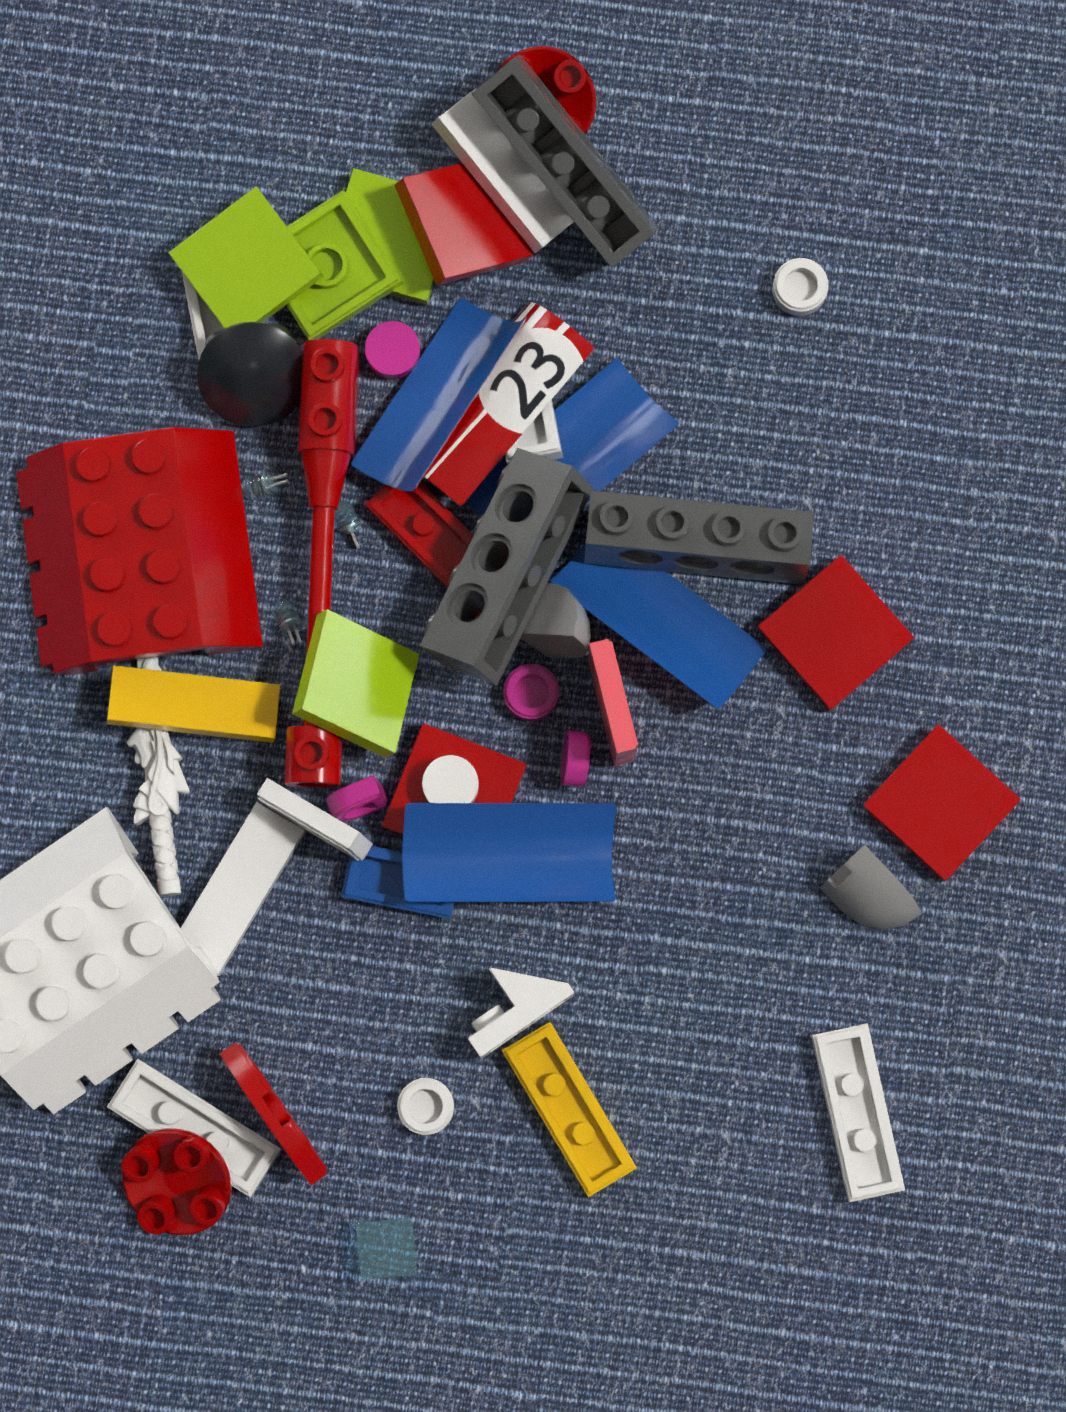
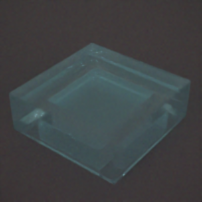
(386, 1248)

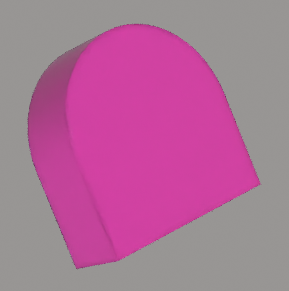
(357, 799)

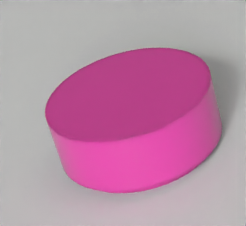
(392, 349)
(531, 692)
(575, 758)

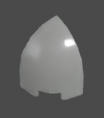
(558, 624)
(870, 893)

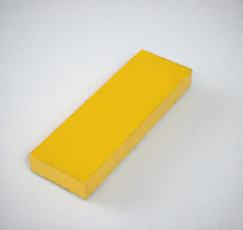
(193, 704)
(569, 1109)

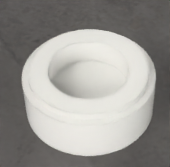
(800, 287)
(450, 781)
(425, 1106)

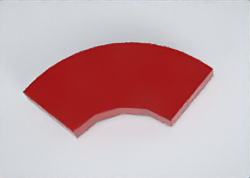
(274, 1113)

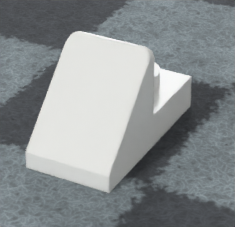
(531, 1000)

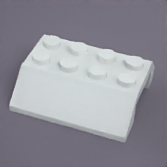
(89, 965)

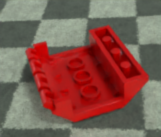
(139, 548)

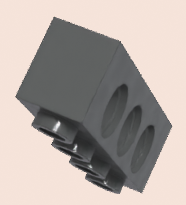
(565, 160)
(699, 537)
(509, 594)

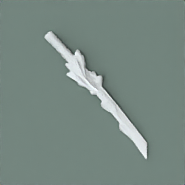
(159, 794)

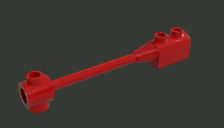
(325, 450)

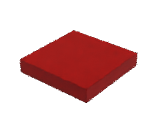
(459, 225)
(835, 633)
(496, 772)
(941, 803)

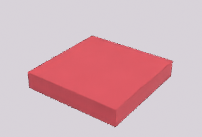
(612, 702)

